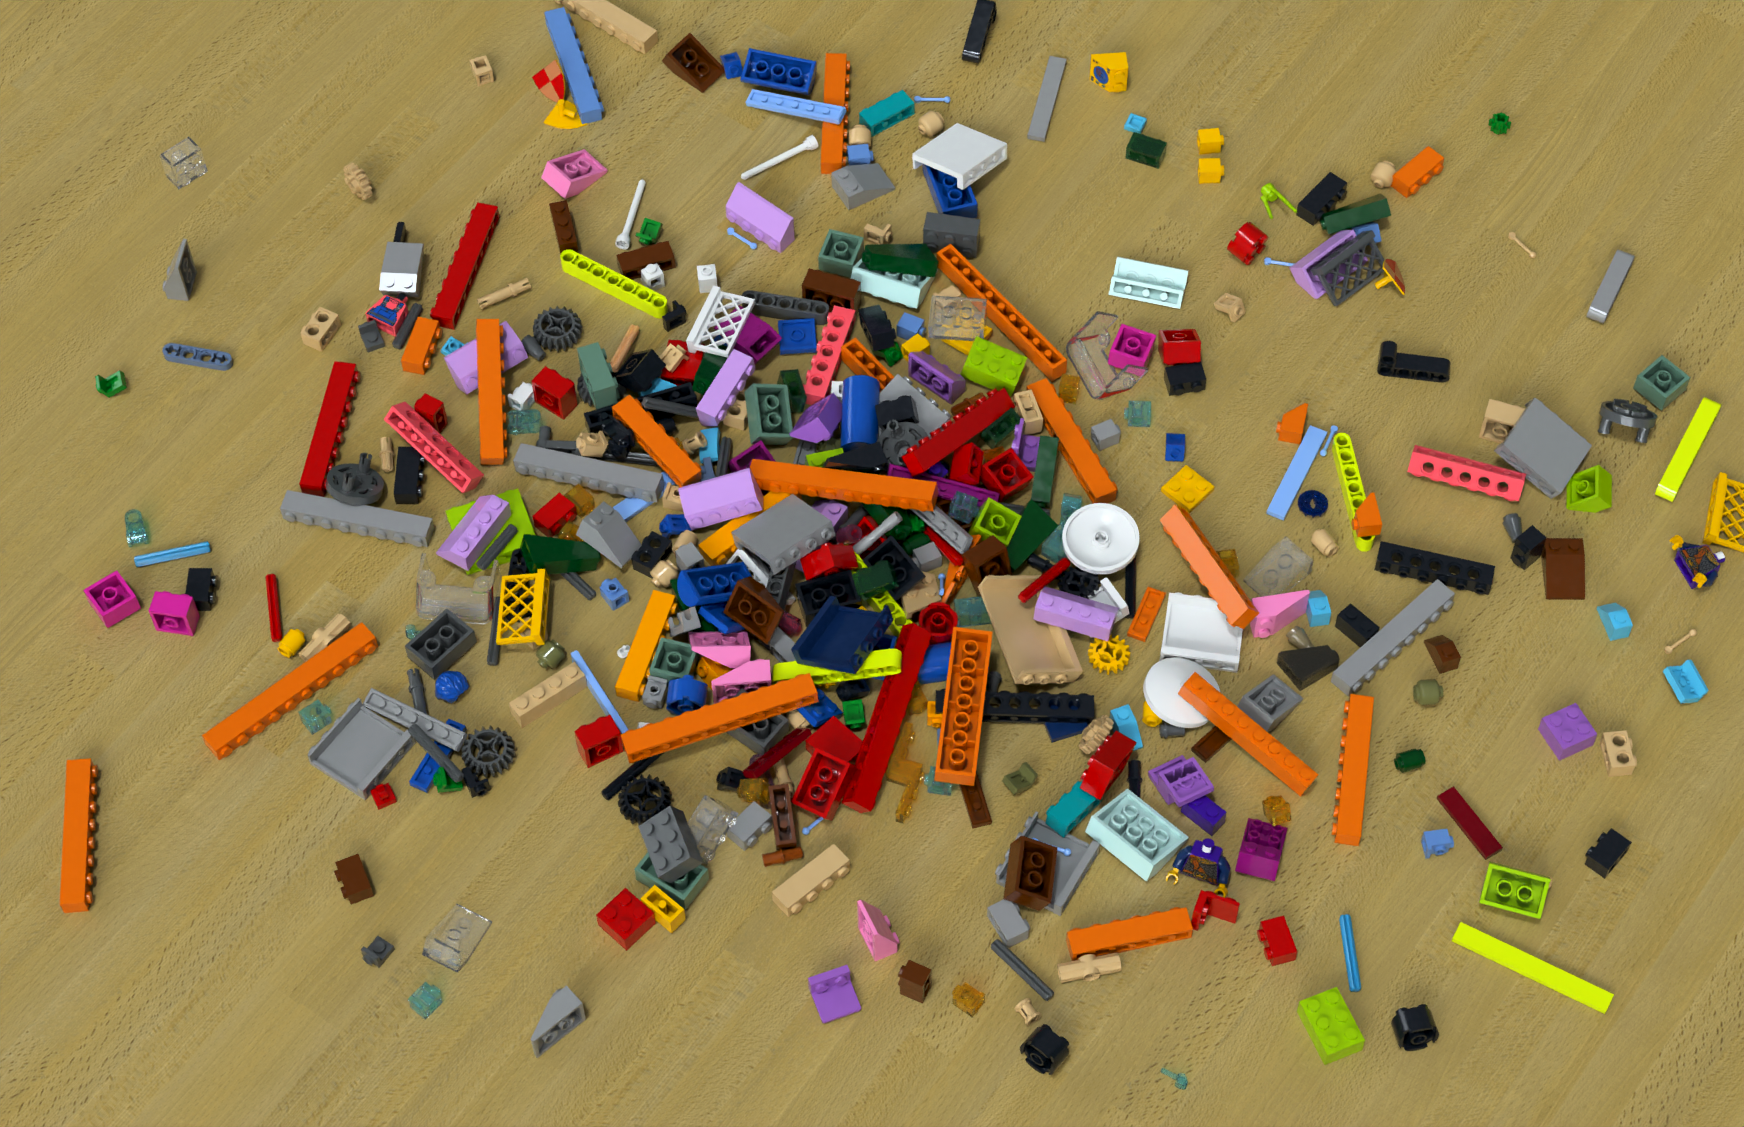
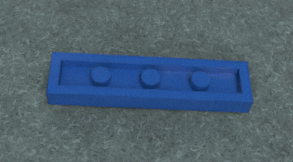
(424, 774)

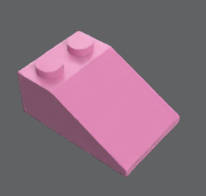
(572, 173)
(1277, 612)
(726, 649)
(747, 676)
(876, 931)

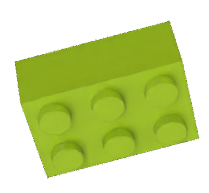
(993, 365)
(1514, 890)
(1330, 1025)

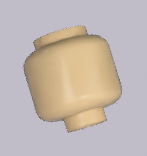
(930, 123)
(859, 135)
(1383, 174)
(663, 573)

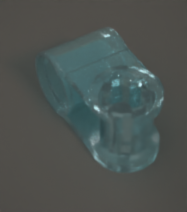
(523, 421)
(1069, 505)
(135, 531)

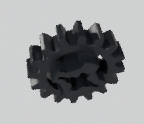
(1079, 582)

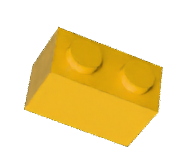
(665, 909)

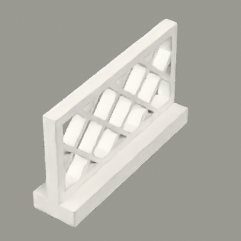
(711, 307)

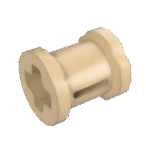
(694, 443)
(1027, 1011)

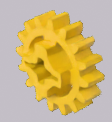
(1107, 656)

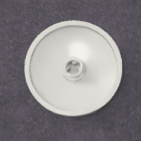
(1100, 538)
(1162, 690)

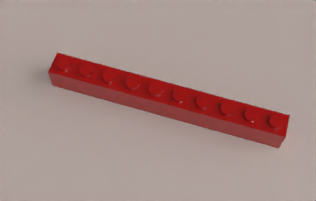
(886, 721)

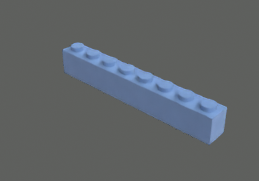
(573, 65)

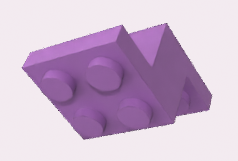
(1180, 781)

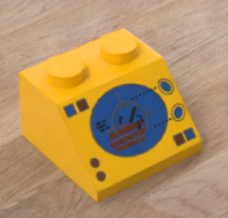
(1109, 71)

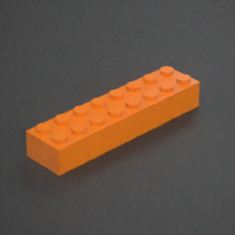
(963, 706)

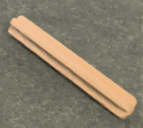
(624, 347)

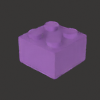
(1567, 731)

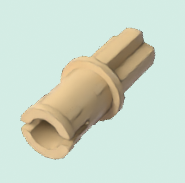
(386, 454)

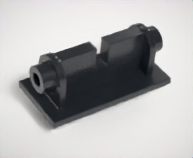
(618, 432)

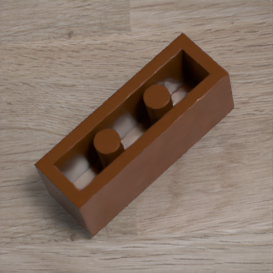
(563, 226)
(634, 261)
(782, 816)

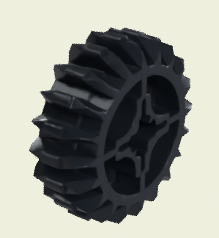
(636, 794)

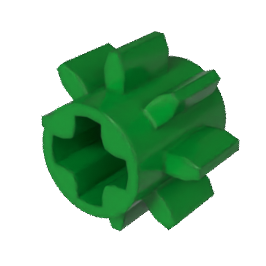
(1499, 123)
(917, 525)

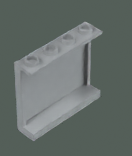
(929, 415)
(1543, 448)
(784, 533)
(360, 749)
(1068, 869)

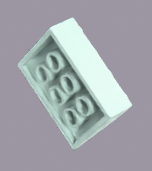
(893, 286)
(1136, 834)

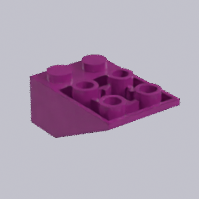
(755, 338)
(1261, 849)

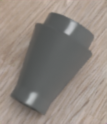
(533, 348)
(1513, 525)

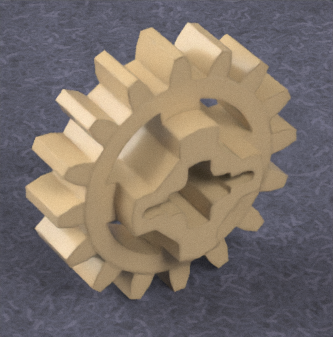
(357, 181)
(1095, 734)

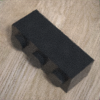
(1322, 198)
(877, 327)
(408, 476)

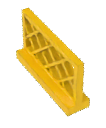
(1716, 509)
(539, 613)

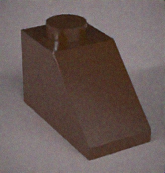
(1443, 653)

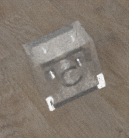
(183, 163)

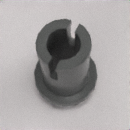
(994, 679)
(1170, 730)

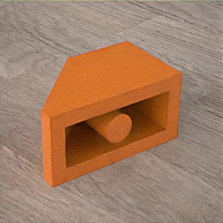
(1292, 425)
(1367, 518)

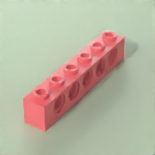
(828, 357)
(433, 447)
(1475, 468)

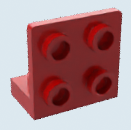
(1216, 906)

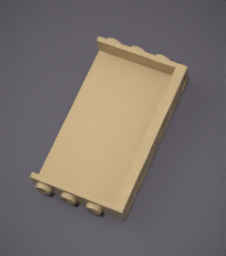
(1031, 648)

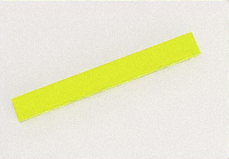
(1532, 967)

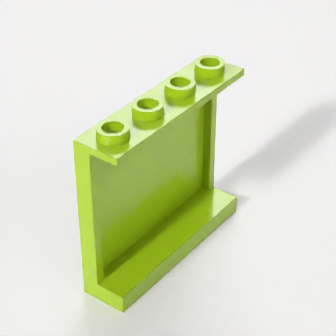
(518, 518)

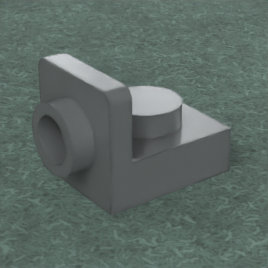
(371, 336)
(377, 952)

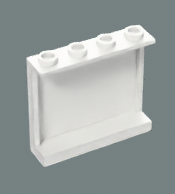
(962, 154)
(1200, 633)

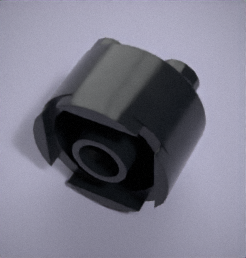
(1414, 1027)
(1045, 1049)

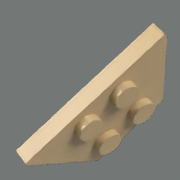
(921, 595)

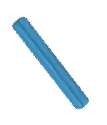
(171, 554)
(1350, 953)

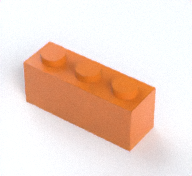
(1417, 172)
(421, 345)

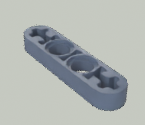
(196, 359)

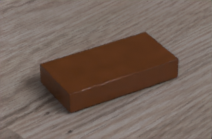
(1210, 744)

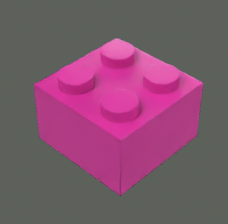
(1131, 347)
(112, 599)
(174, 613)

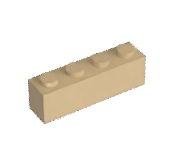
(548, 694)
(811, 880)

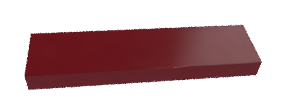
(777, 752)
(1469, 823)

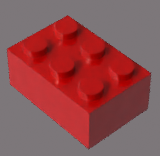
(1107, 764)
(823, 784)

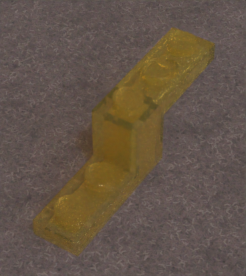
(905, 772)

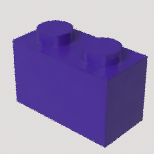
(1205, 814)

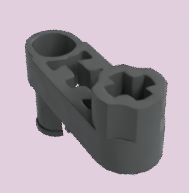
(562, 446)

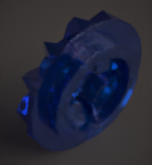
(1319, 500)

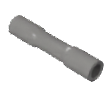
(867, 541)

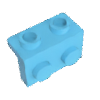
(1686, 682)

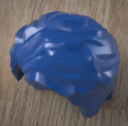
(450, 686)

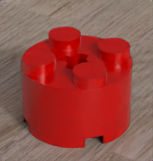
(1247, 243)
(938, 620)

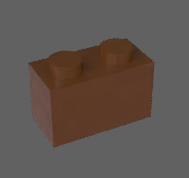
(354, 879)
(914, 981)

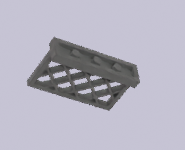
(1340, 256)

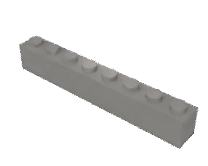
(589, 472)
(357, 518)
(1392, 638)

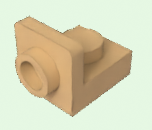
(876, 235)
(1231, 305)
(673, 356)

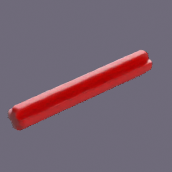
(949, 552)
(1044, 580)
(273, 607)

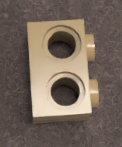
(320, 329)
(1028, 409)
(740, 420)
(1613, 754)

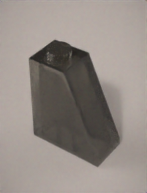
(1308, 664)

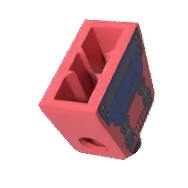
(389, 313)

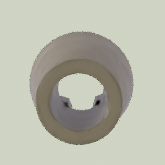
(1299, 638)

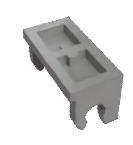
(688, 621)

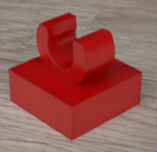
(383, 795)

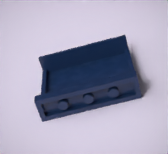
(841, 637)

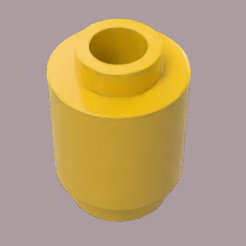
(291, 643)
(1149, 716)

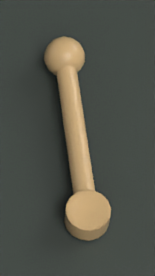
(1512, 236)
(1668, 649)

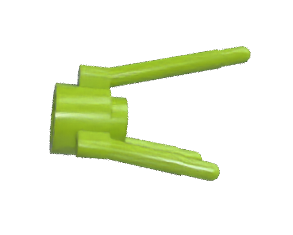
(1270, 193)

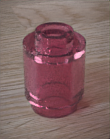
(849, 534)
(790, 624)

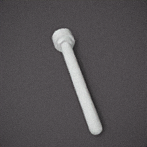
(809, 143)
(623, 240)

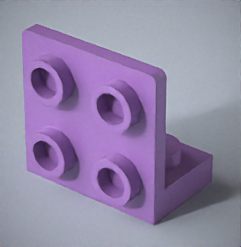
(1025, 446)
(834, 994)

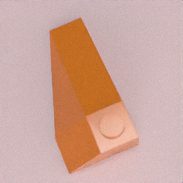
(957, 575)

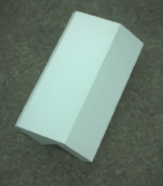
(1148, 282)

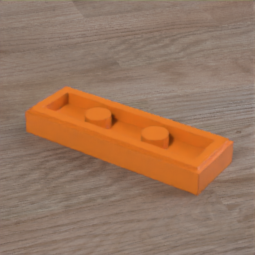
(1146, 614)

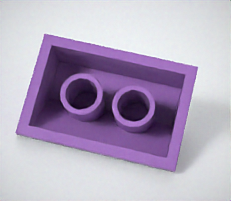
(935, 376)
(819, 420)

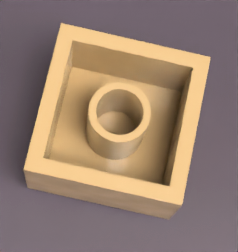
(1499, 420)

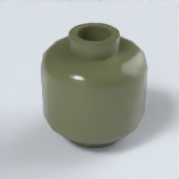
(550, 654)
(1427, 692)

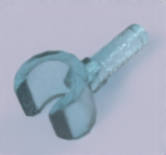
(411, 631)
(1181, 1079)

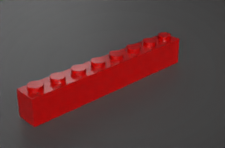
(465, 265)
(329, 428)
(958, 431)

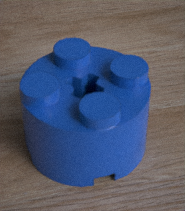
(685, 695)

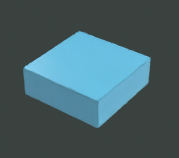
(1135, 123)

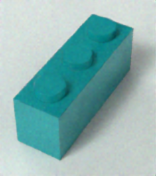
(887, 112)
(1071, 810)

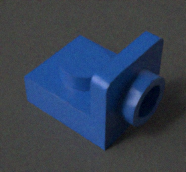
(732, 65)
(1175, 447)
(673, 525)

